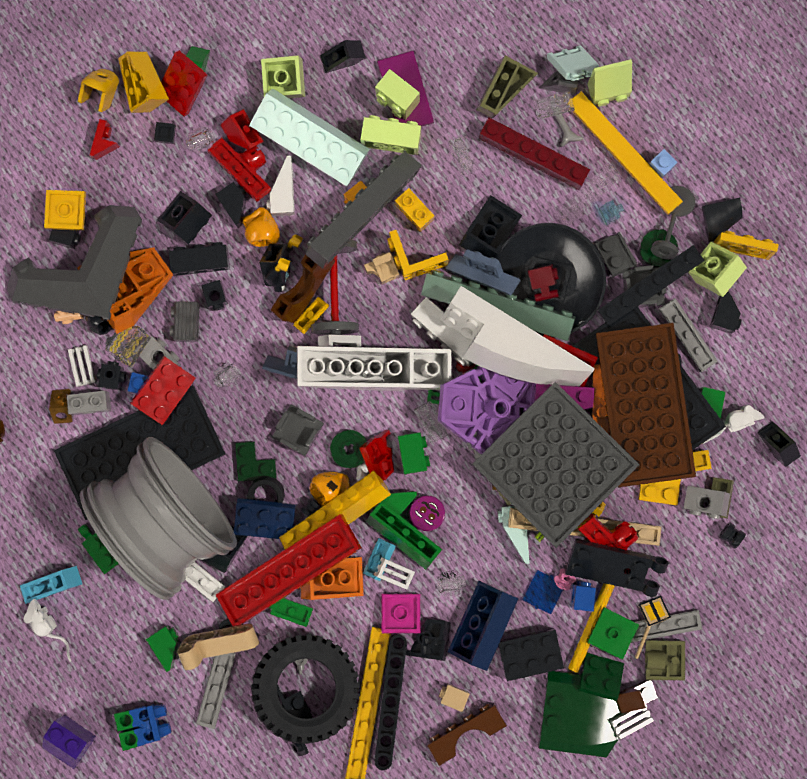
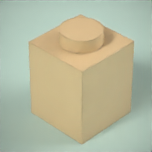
(454, 697)

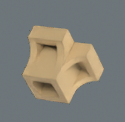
(383, 267)

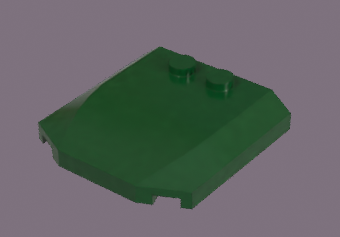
(576, 719)

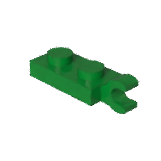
(97, 550)
(292, 611)

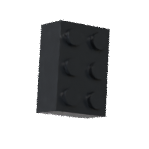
(530, 654)

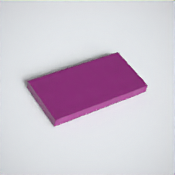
(406, 68)

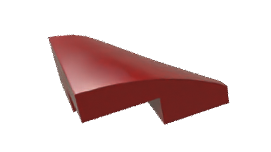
(378, 456)

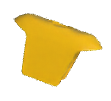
(106, 85)

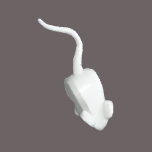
(740, 419)
(42, 624)

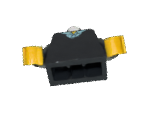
(276, 263)

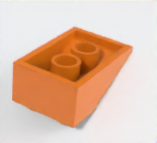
(338, 582)

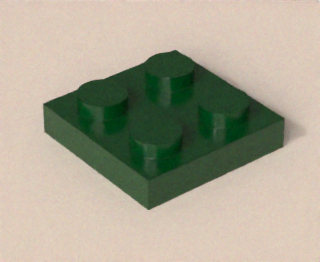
(601, 677)

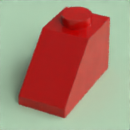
(239, 132)

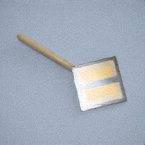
(654, 613)

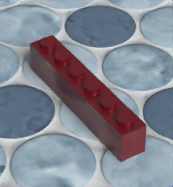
(534, 153)

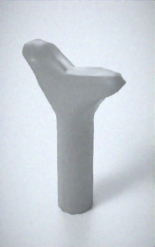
(568, 134)

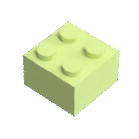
(284, 76)
(397, 95)
(718, 270)

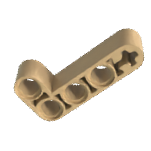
(216, 643)

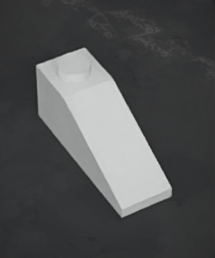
(282, 193)

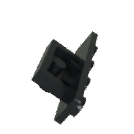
(297, 707)

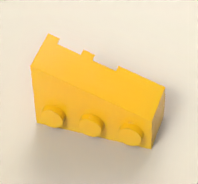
(141, 82)

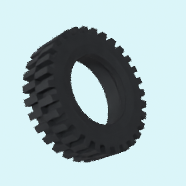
(266, 697)

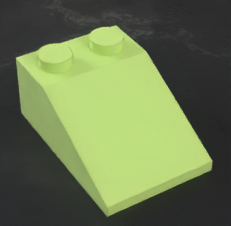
(611, 83)

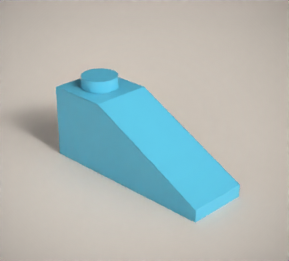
(51, 584)

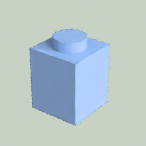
(663, 163)

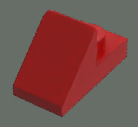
(100, 145)

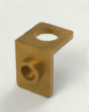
(59, 404)

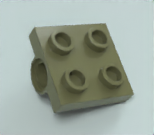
(665, 660)

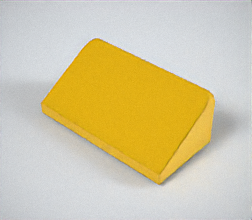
(310, 315)

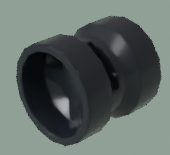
(732, 535)

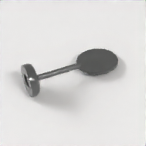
(664, 248)

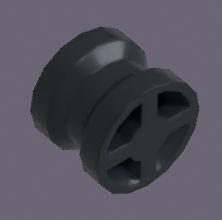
(310, 508)

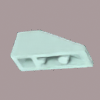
(517, 536)

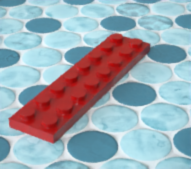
(288, 571)

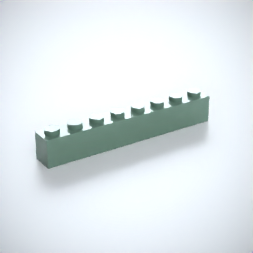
(536, 317)

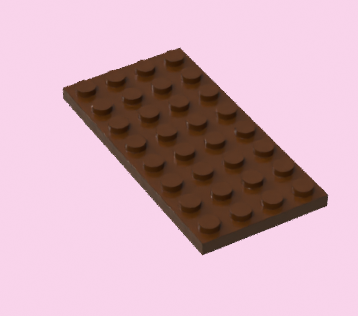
(647, 402)

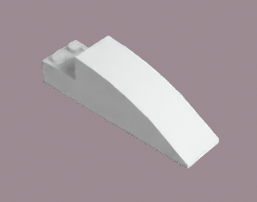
(510, 346)
(373, 368)

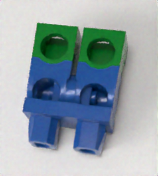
(148, 725)

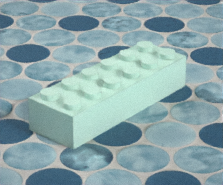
(309, 137)

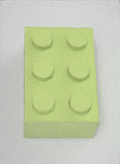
(391, 135)

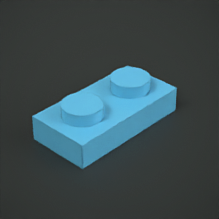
(382, 549)

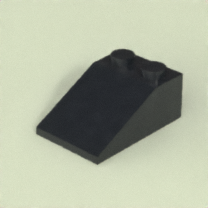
(490, 228)

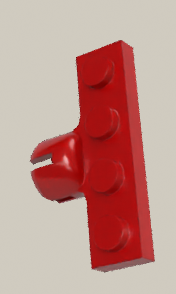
(242, 167)
(619, 537)

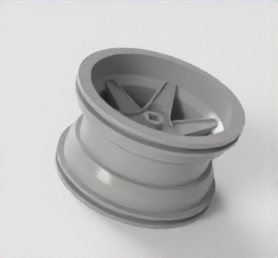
(157, 519)

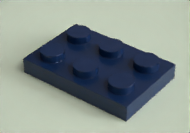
(263, 518)

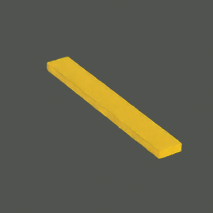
(625, 154)
(367, 704)

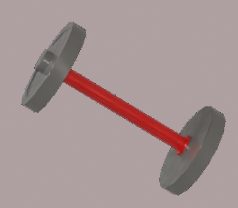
(336, 327)

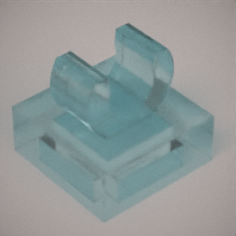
(611, 212)

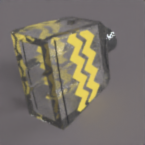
(127, 345)

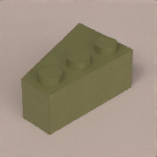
(504, 85)

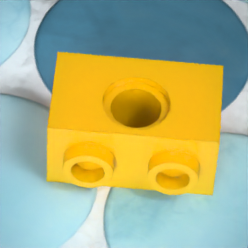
(414, 210)

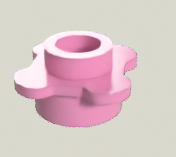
(564, 584)

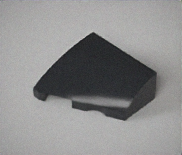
(721, 217)
(431, 641)

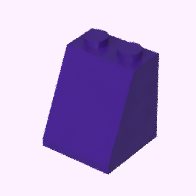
(67, 741)

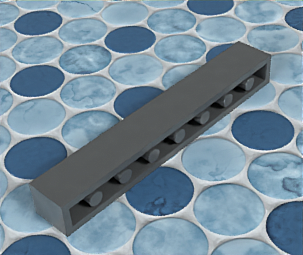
(362, 209)

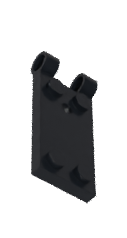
(607, 566)

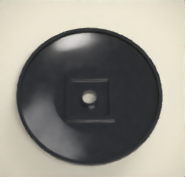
(578, 266)

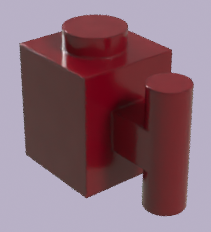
(542, 278)

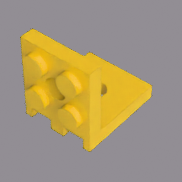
(416, 269)

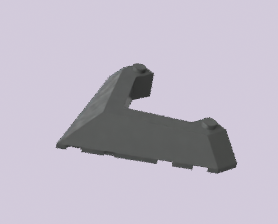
(97, 282)

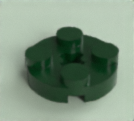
(645, 247)
(339, 453)

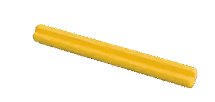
(583, 646)

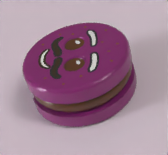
(427, 513)

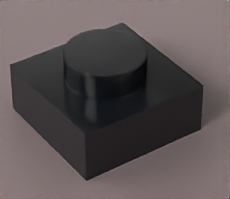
(165, 133)

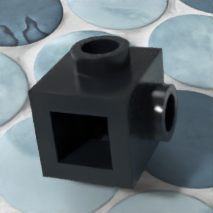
(116, 380)

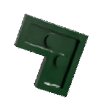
(247, 465)

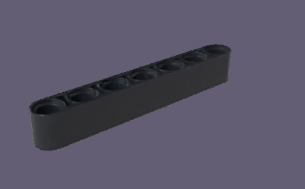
(384, 730)

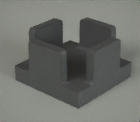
(637, 274)
(297, 429)

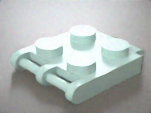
(572, 64)

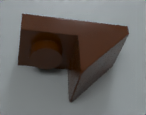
(636, 697)

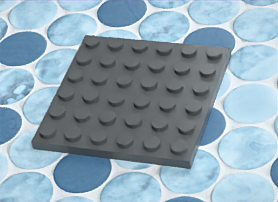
(555, 464)

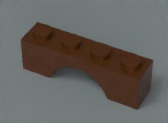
(291, 304)
(444, 745)

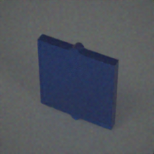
(543, 592)

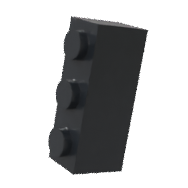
(199, 259)

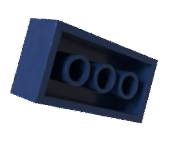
(482, 625)

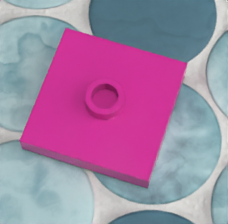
(400, 613)

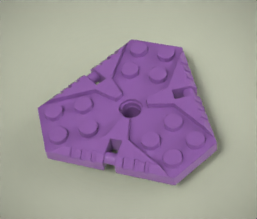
(471, 405)

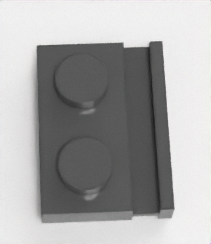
(616, 254)

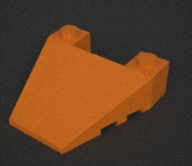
(141, 284)

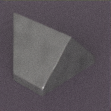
(558, 83)

